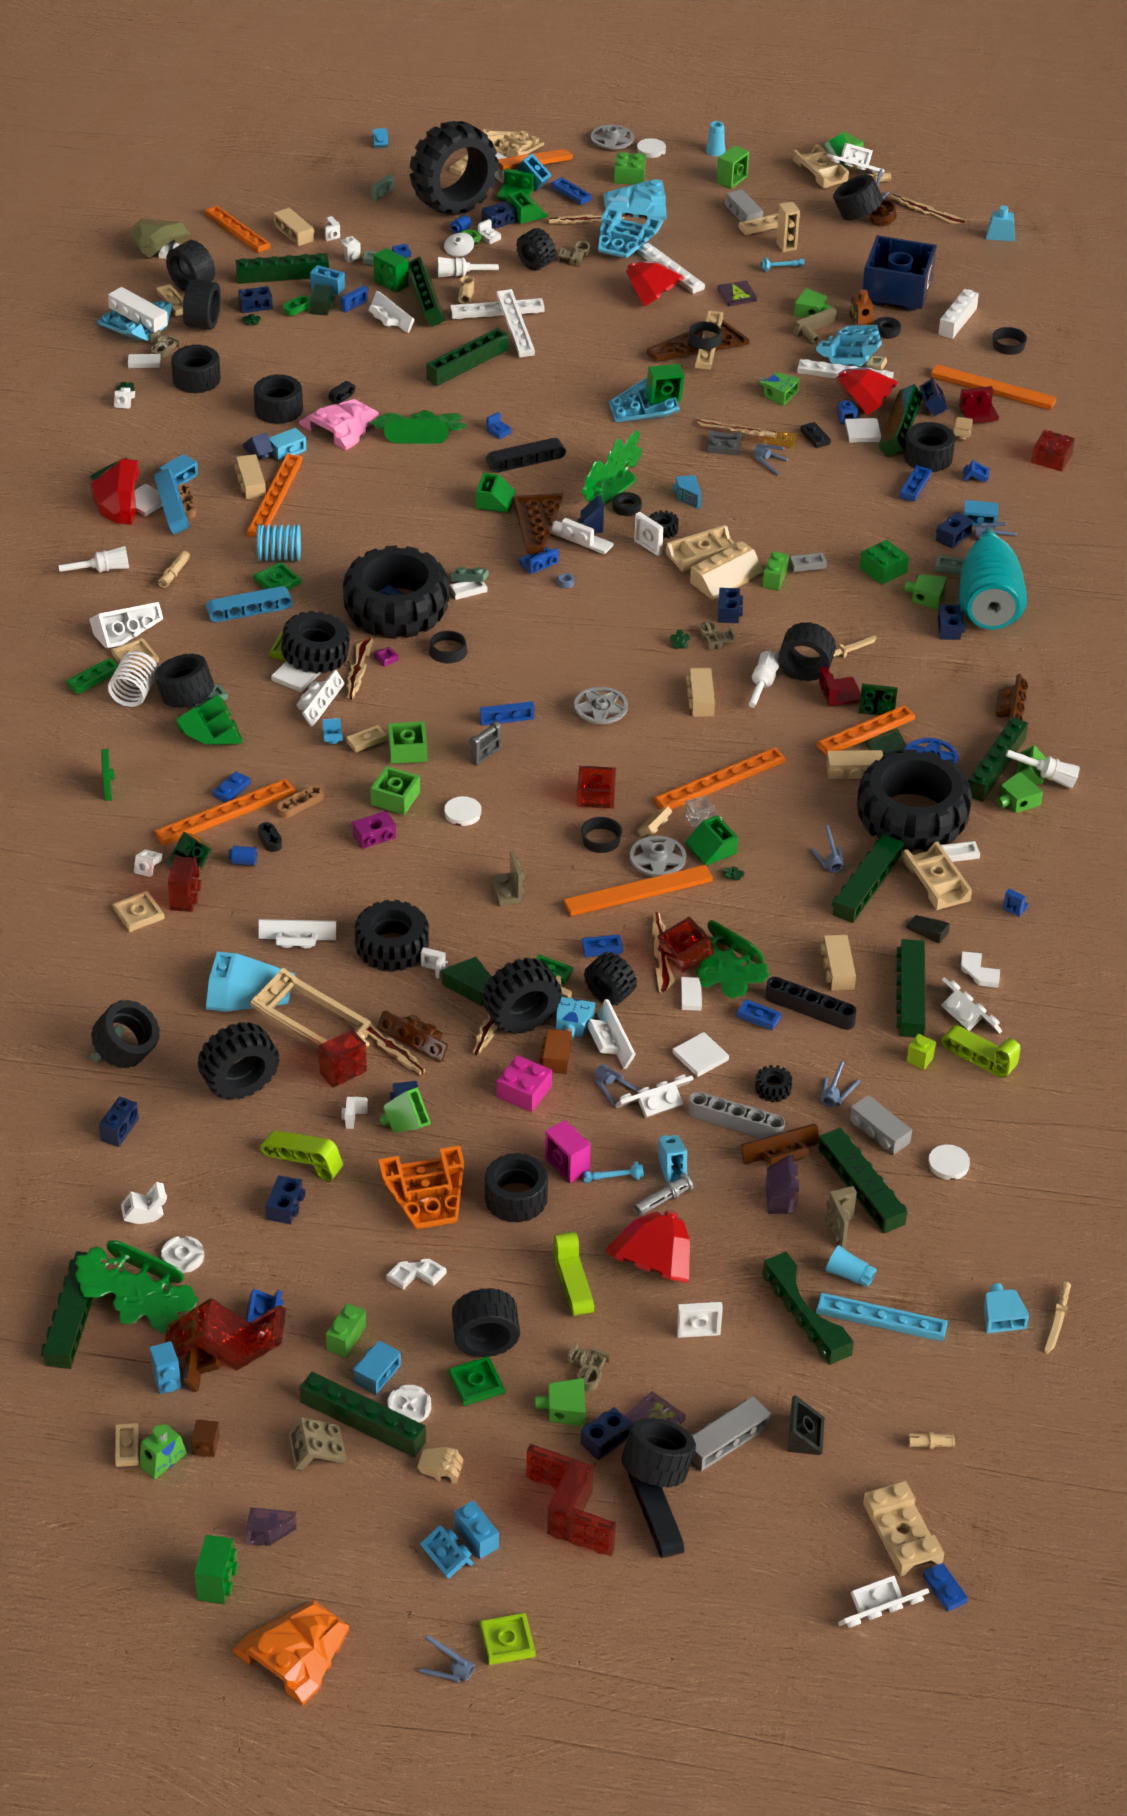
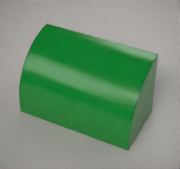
(836, 145)

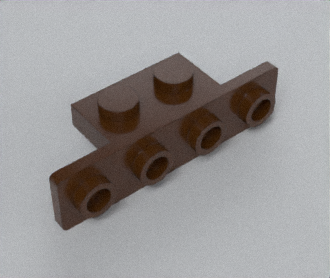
(1012, 699)
(415, 1034)
(778, 1146)
(197, 1363)

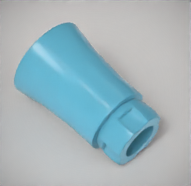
(716, 142)
(850, 1267)

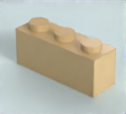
(293, 226)
(788, 226)
(250, 476)
(700, 692)
(850, 763)
(838, 962)

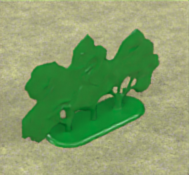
(419, 428)
(613, 475)
(726, 967)
(135, 1293)

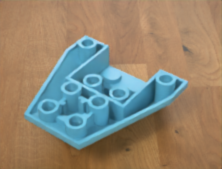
(129, 328)
(634, 405)
(237, 980)

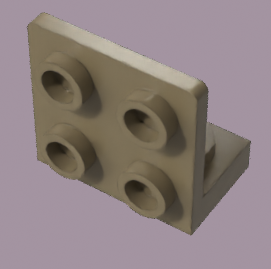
(509, 886)
(840, 1211)
(315, 1440)

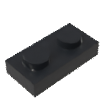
(815, 435)

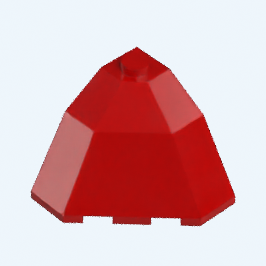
(652, 279)
(866, 387)
(116, 492)
(655, 1243)

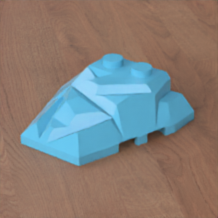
(639, 199)
(623, 236)
(851, 345)

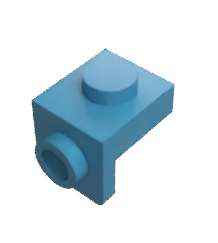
(380, 138)
(332, 730)

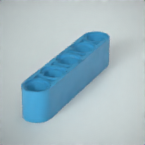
(171, 501)
(249, 604)

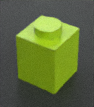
(921, 1051)

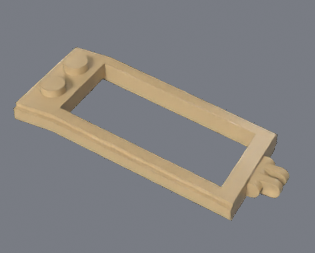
(281, 986)

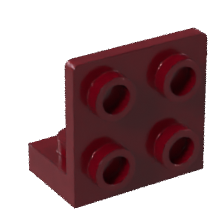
(977, 404)
(839, 690)

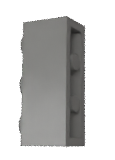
(742, 206)
(880, 1125)

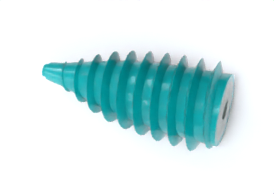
(992, 583)

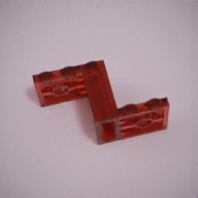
(226, 1333)
(566, 1510)

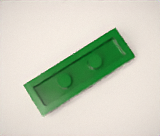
(92, 676)

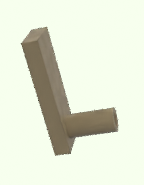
(813, 322)

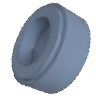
(566, 580)

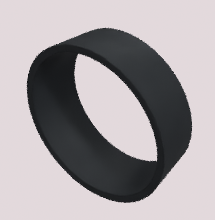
(1009, 332)
(705, 343)
(448, 657)
(601, 823)

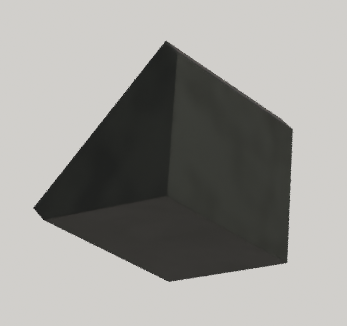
(805, 1428)

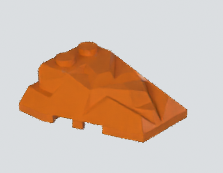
(427, 1188)
(296, 1648)

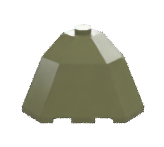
(154, 234)

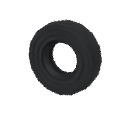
(888, 322)
(630, 498)

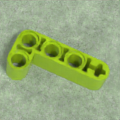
(993, 1058)
(304, 1149)
(572, 1274)

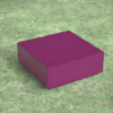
(386, 656)

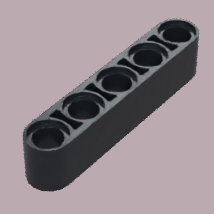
(525, 455)
(810, 1003)
(658, 1518)

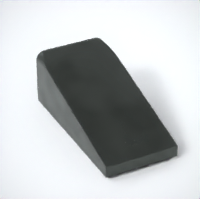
(930, 928)

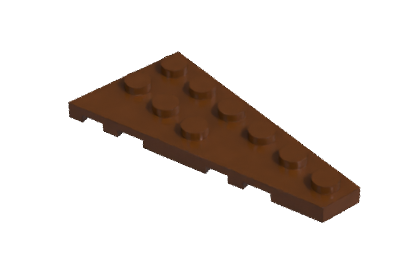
(680, 347)
(536, 518)

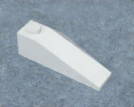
(122, 625)

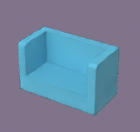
(288, 443)

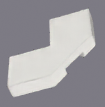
(982, 976)
(406, 1272)

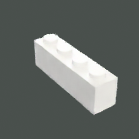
(137, 309)
(958, 313)

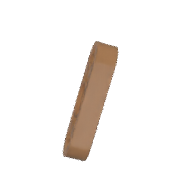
(187, 496)
(311, 796)

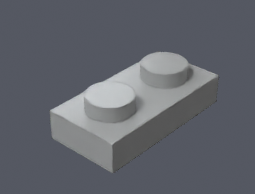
(808, 562)

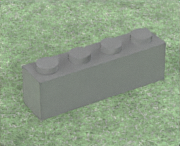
(729, 1432)

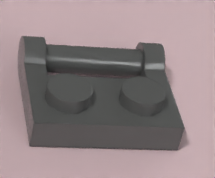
(720, 445)
(489, 746)

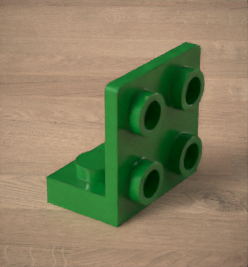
(516, 181)

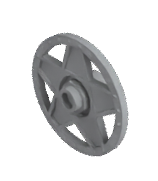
(611, 136)
(601, 705)
(657, 855)

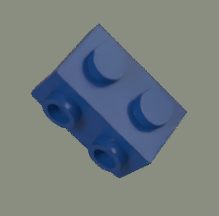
(535, 562)
(261, 1303)

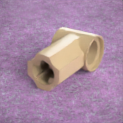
(466, 289)

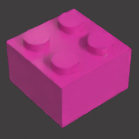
(524, 1083)
(567, 1151)

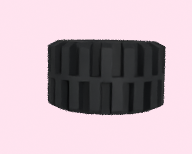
(536, 249)
(610, 978)

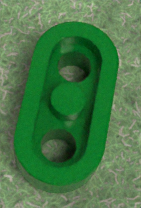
(296, 305)

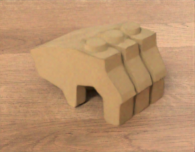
(441, 1462)

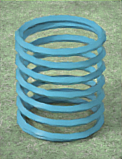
(294, 533)

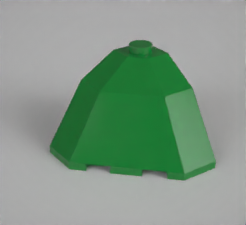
(210, 723)

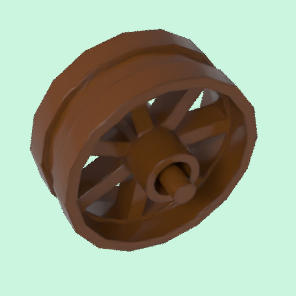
(883, 215)

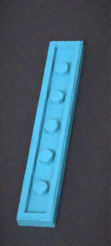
(882, 1317)

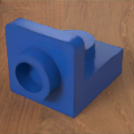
(497, 427)
(976, 470)
(1014, 902)

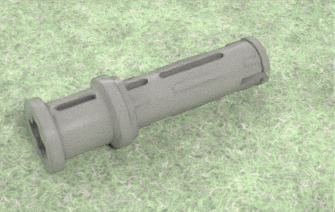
(671, 1191)

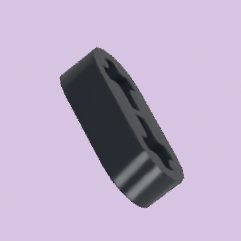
(341, 392)
(272, 835)

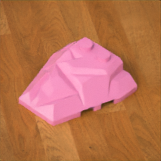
(345, 420)

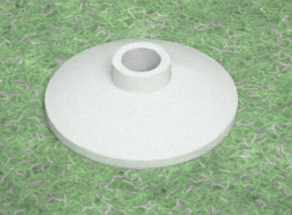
(459, 244)

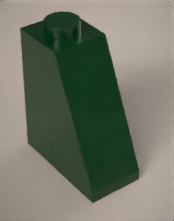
(467, 979)

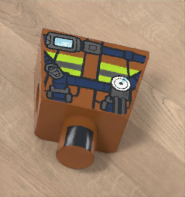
(861, 309)

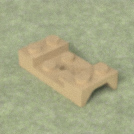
(826, 171)
(699, 547)
(945, 888)
(894, 1509)

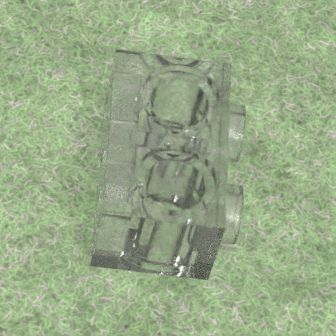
(699, 810)

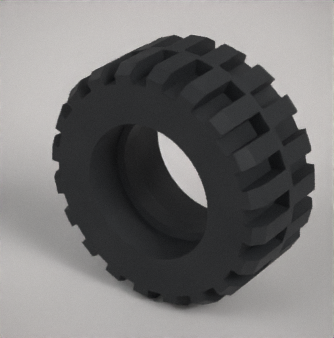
(315, 642)
(391, 918)
(522, 995)
(229, 1046)

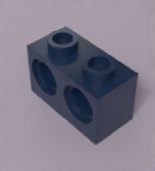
(255, 299)
(933, 397)
(729, 605)
(950, 621)
(118, 1121)
(285, 1199)
(605, 1433)

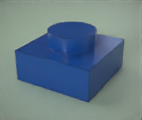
(402, 250)

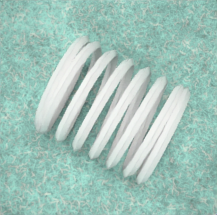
(121, 669)

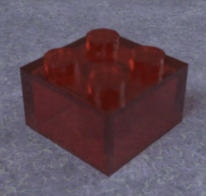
(1053, 450)
(596, 787)
(184, 884)
(685, 944)
(342, 1058)

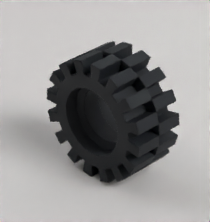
(668, 521)
(773, 1091)

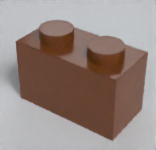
(556, 1050)

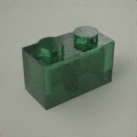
(321, 299)

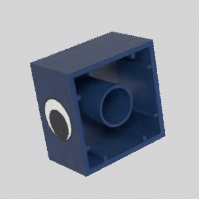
(899, 272)

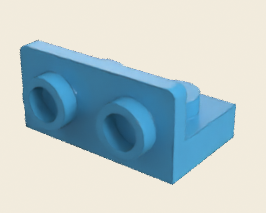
(446, 1551)

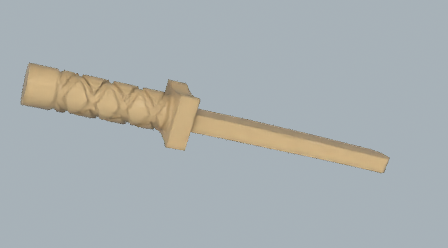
(842, 650)
(1060, 1311)

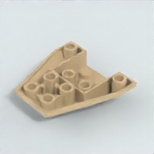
(513, 143)

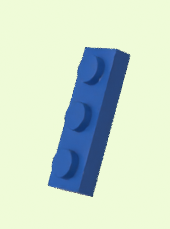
(571, 191)
(915, 483)
(507, 713)

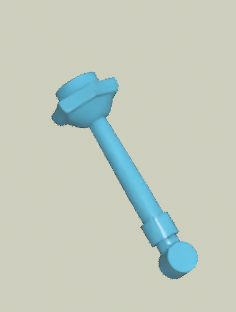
(766, 264)
(636, 1171)

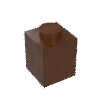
(205, 1438)

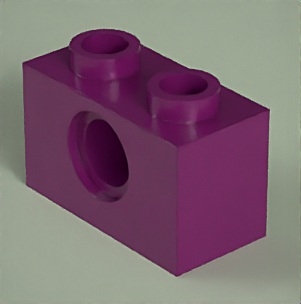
(374, 829)

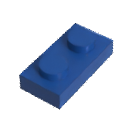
(354, 299)
(231, 787)
(598, 945)
(759, 1014)
(945, 1587)

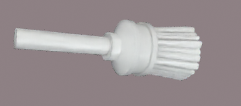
(459, 267)
(102, 561)
(764, 674)
(1050, 768)

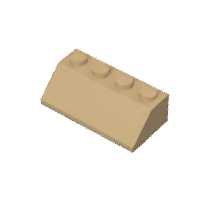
(726, 569)

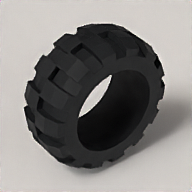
(432, 155)
(396, 614)
(918, 775)

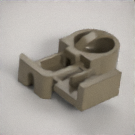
(576, 254)
(163, 344)
(713, 638)
(590, 1364)

